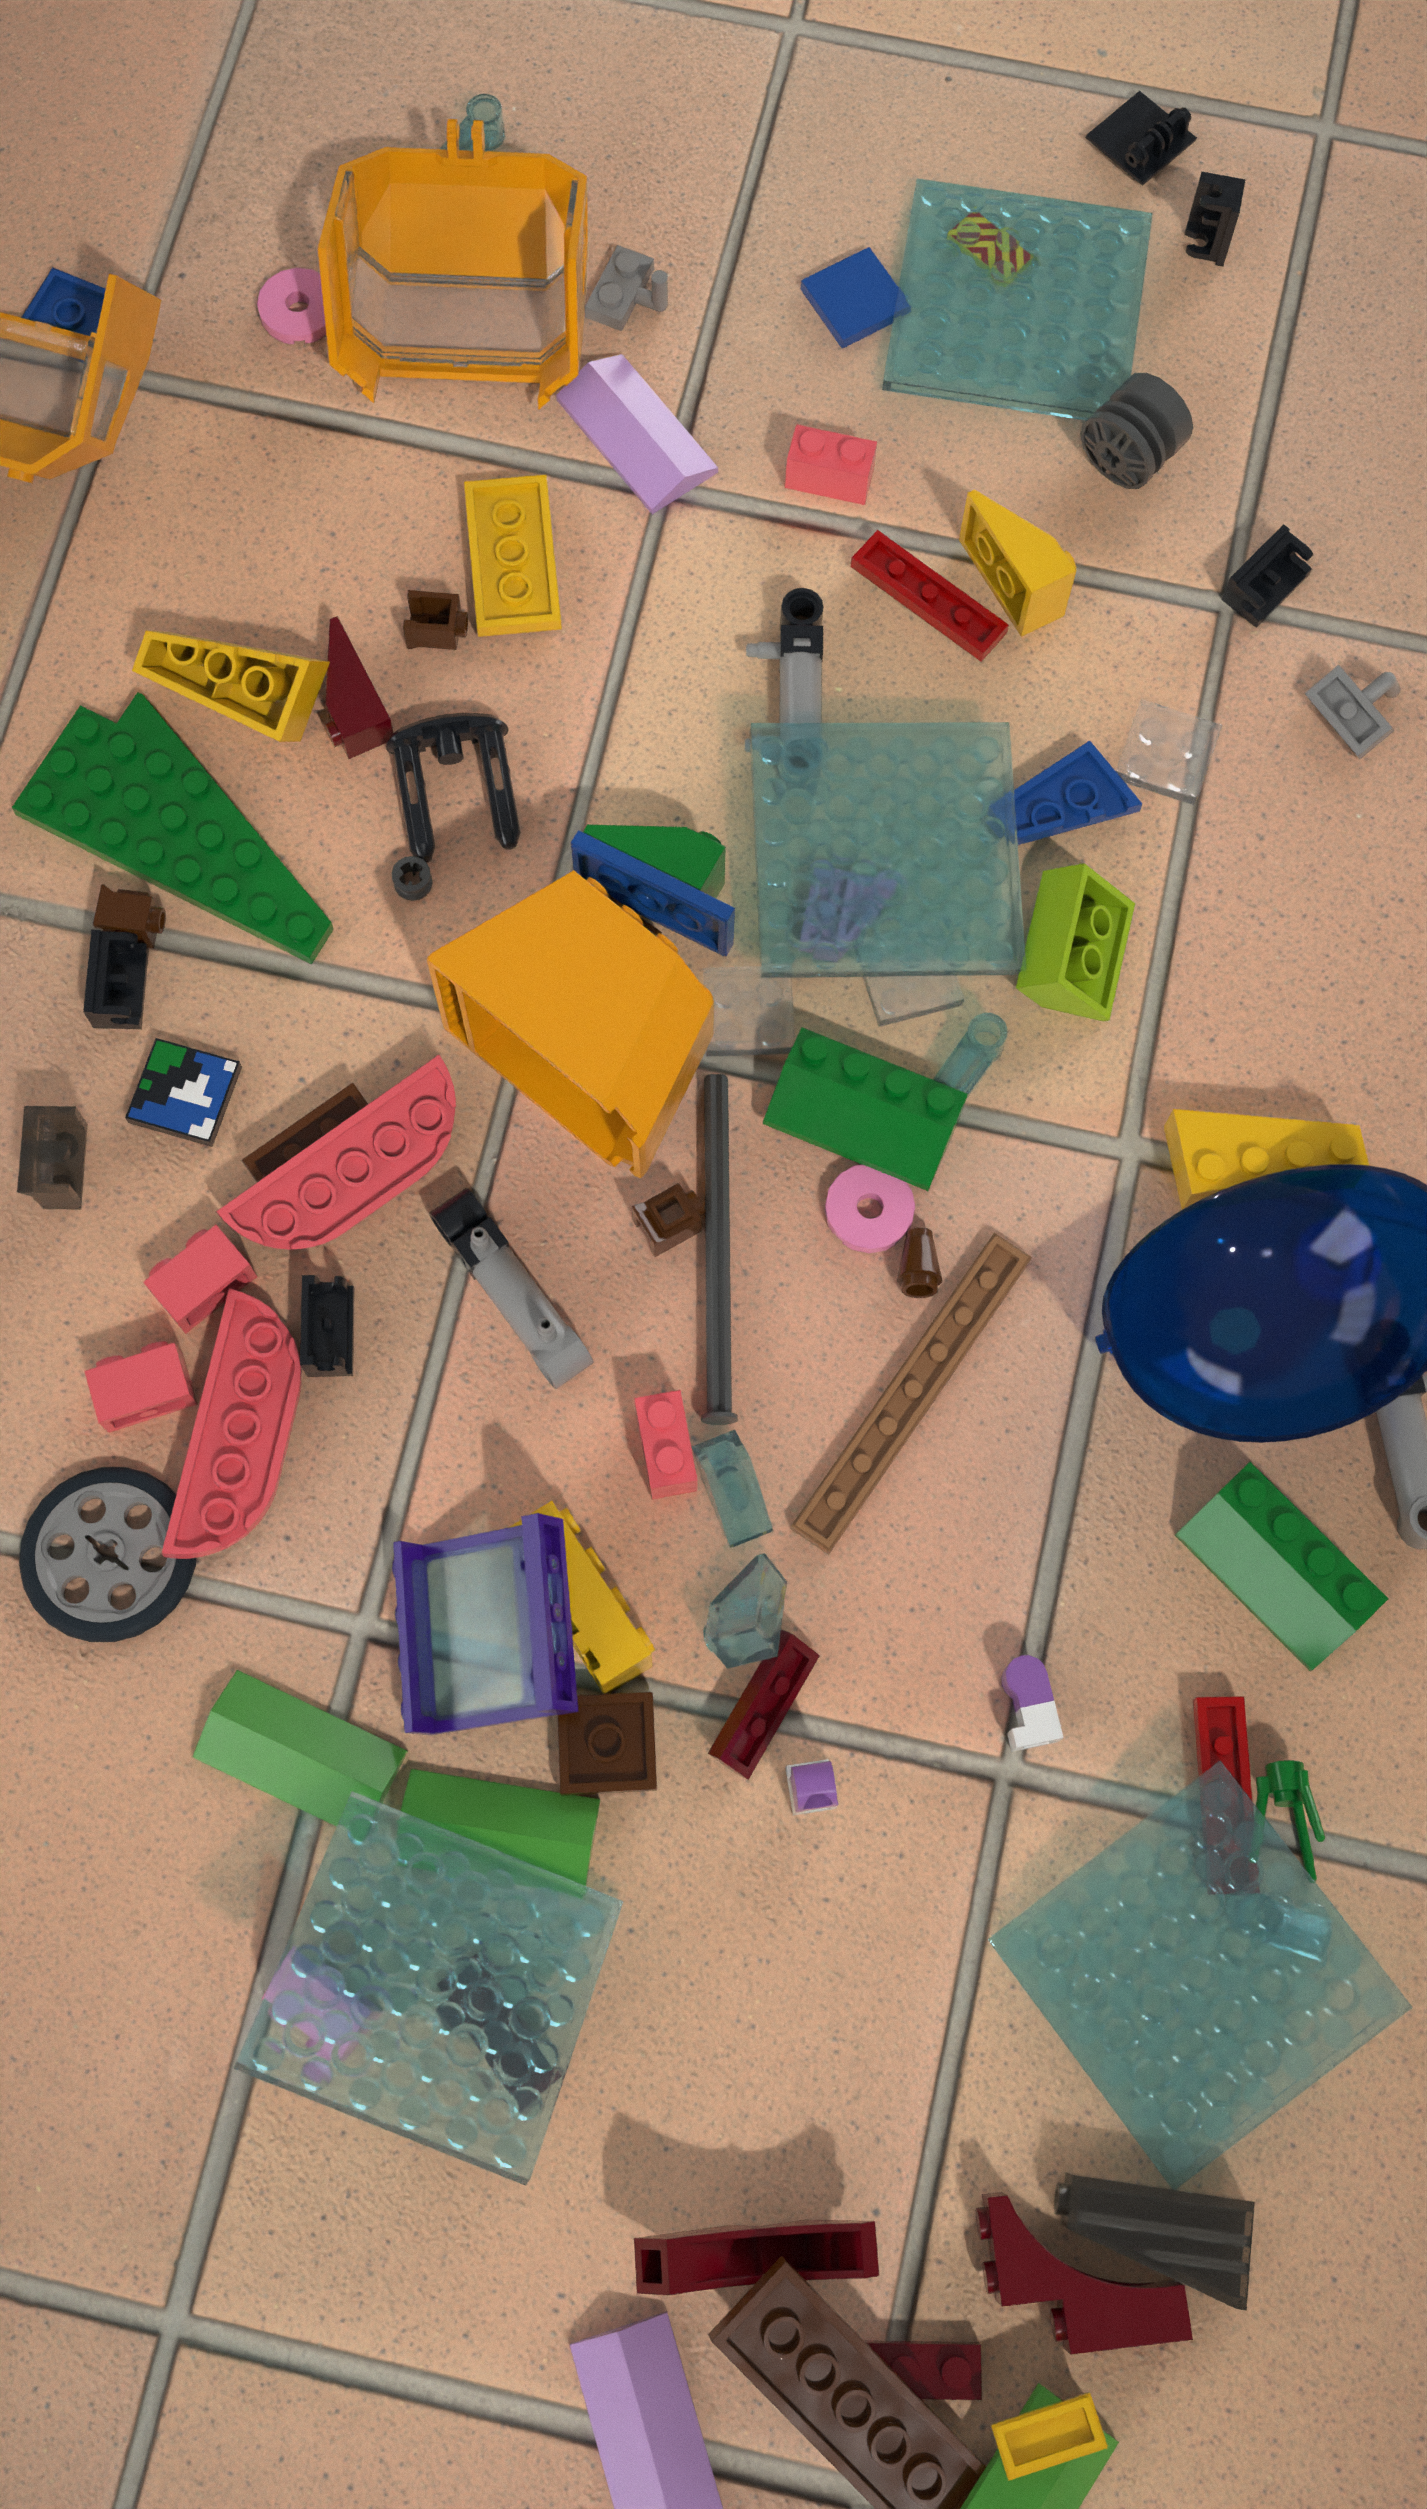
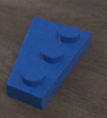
(1072, 795)

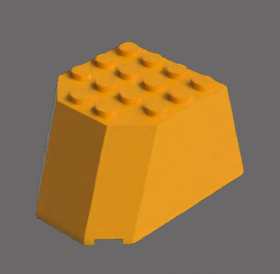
(580, 1014)

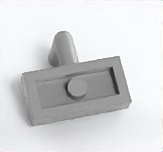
(624, 286)
(1352, 710)

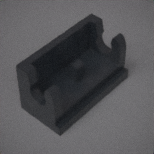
(1214, 216)
(1268, 576)
(115, 980)
(327, 1327)

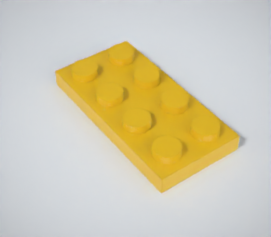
(512, 555)

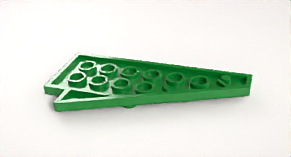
(156, 812)

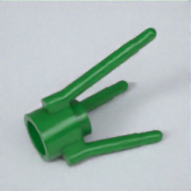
(1290, 1787)

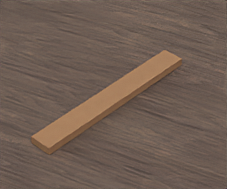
(910, 1394)

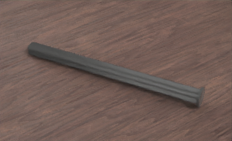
(717, 1253)

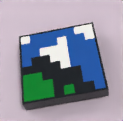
(183, 1092)

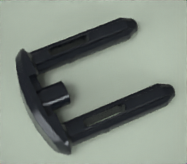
(446, 734)

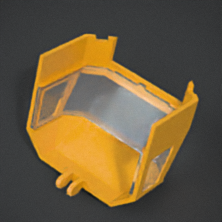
(456, 266)
(71, 390)

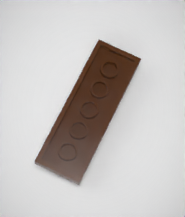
(844, 2396)

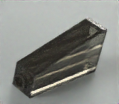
(1175, 2231)

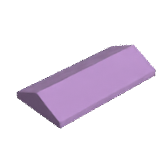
(635, 432)
(645, 2418)

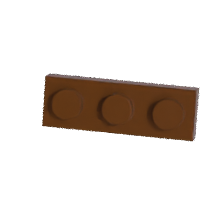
(304, 1132)

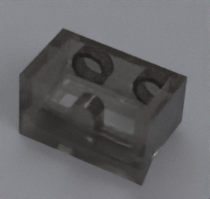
(53, 1156)

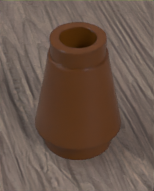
(919, 1266)

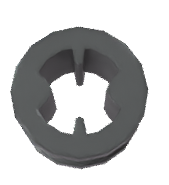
(412, 864)

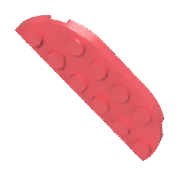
(351, 1166)
(237, 1431)

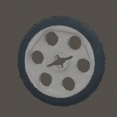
(60, 1514)

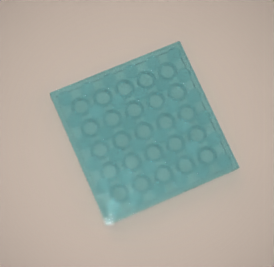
(1017, 300)
(886, 850)
(1198, 1974)
(433, 1988)

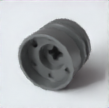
(1136, 430)

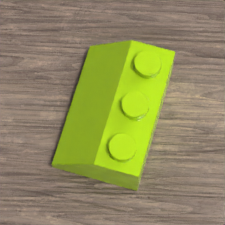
(1076, 943)

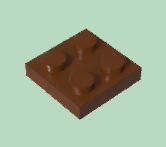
(608, 1745)

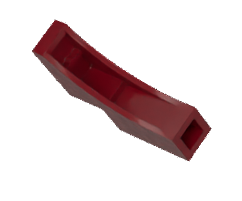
(744, 2253)
(1091, 2310)

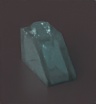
(732, 1488)
(747, 1615)

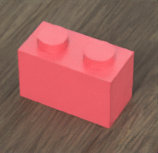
(830, 464)
(199, 1277)
(140, 1386)
(666, 1444)

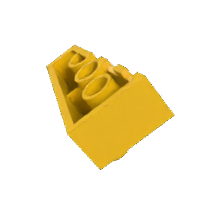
(245, 683)
(1226, 1149)
(600, 1628)

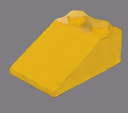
(1017, 562)

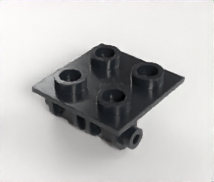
(1143, 136)

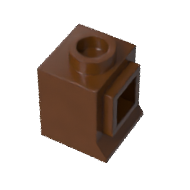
(439, 609)
(130, 913)
(667, 1236)

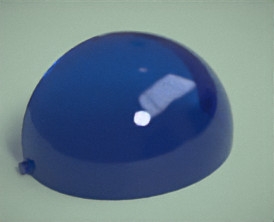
(1277, 1304)

